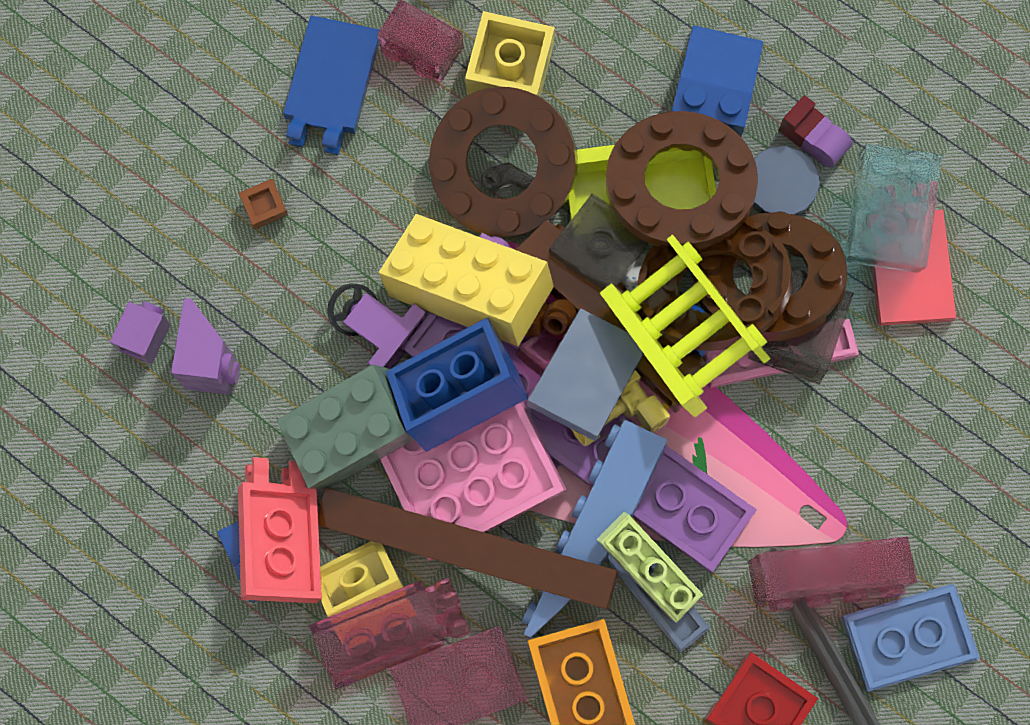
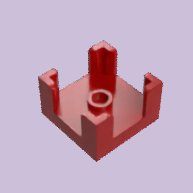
(760, 697)

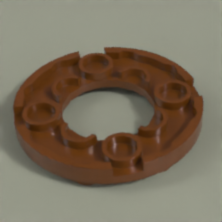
(687, 131)
(554, 150)
(820, 291)
(761, 306)

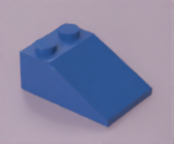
(719, 76)

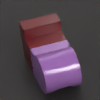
(815, 133)

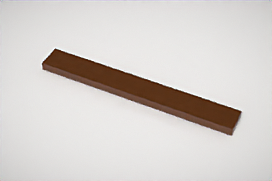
(468, 548)

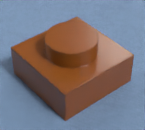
(263, 204)

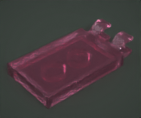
(388, 631)

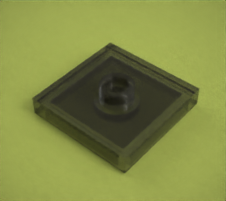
(598, 245)

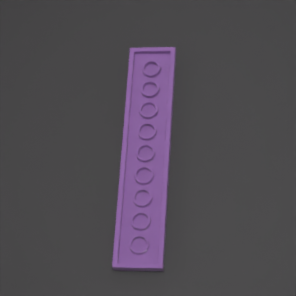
(680, 500)

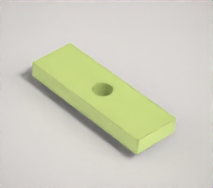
(636, 554)

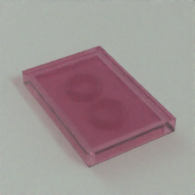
(459, 681)

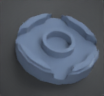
(785, 181)

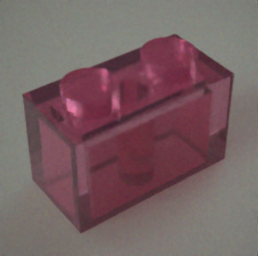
(420, 41)

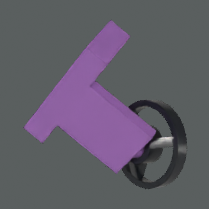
(375, 323)

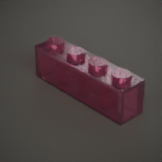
(832, 572)

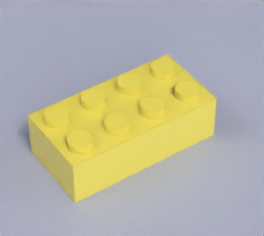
(466, 278)

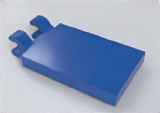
(330, 81)

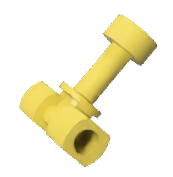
(635, 402)

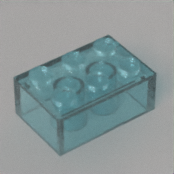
(893, 208)

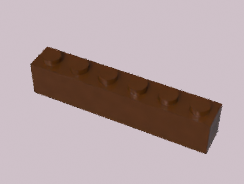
(587, 296)

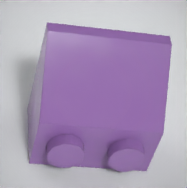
(201, 355)

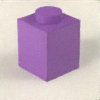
(140, 331)

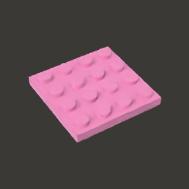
(478, 475)

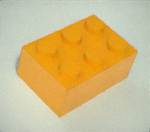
(580, 677)

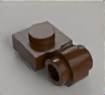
(555, 318)

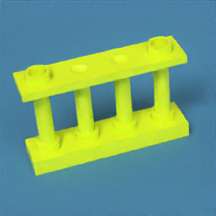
(668, 359)

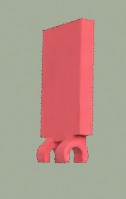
(920, 296)
(278, 536)

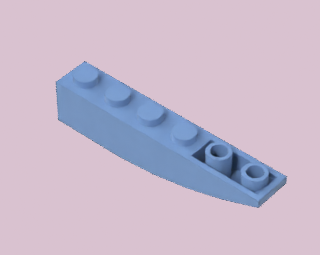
(616, 489)

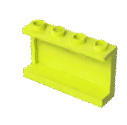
(672, 177)

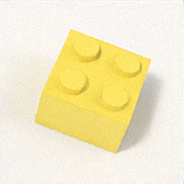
(509, 54)

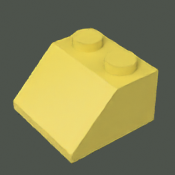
(357, 578)

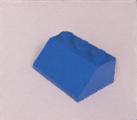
(455, 385)

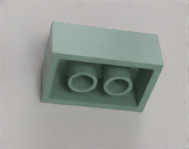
(345, 428)

